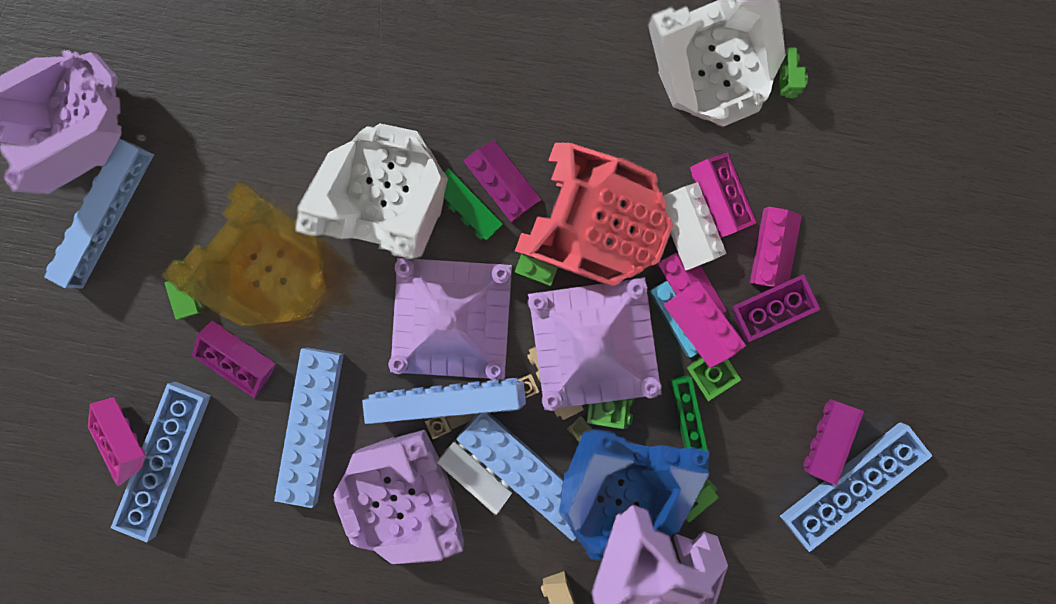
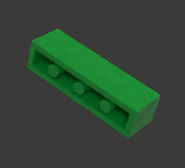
(470, 208)
(688, 413)

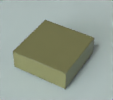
(578, 427)

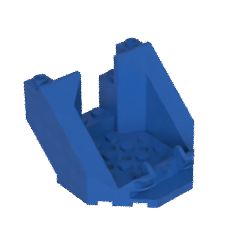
(656, 477)

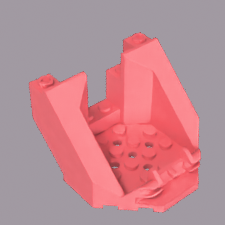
(578, 239)

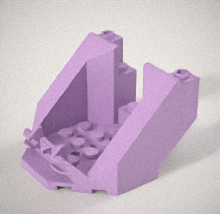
(63, 115)
(430, 515)
(644, 570)

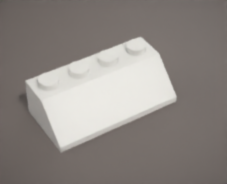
(693, 226)
(475, 476)

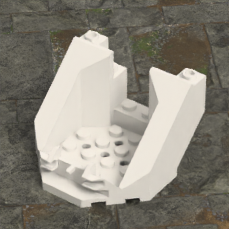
(734, 28)
(348, 207)

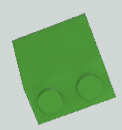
(715, 379)

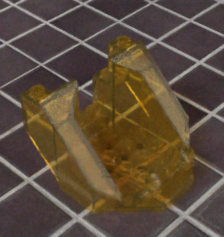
(225, 273)

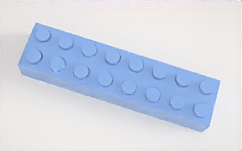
(98, 215)
(444, 402)
(308, 427)
(165, 453)
(516, 466)
(859, 485)

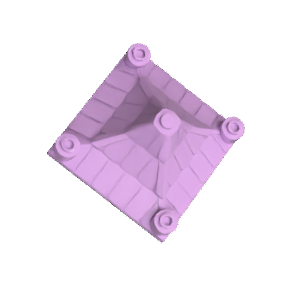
(450, 318)
(594, 344)

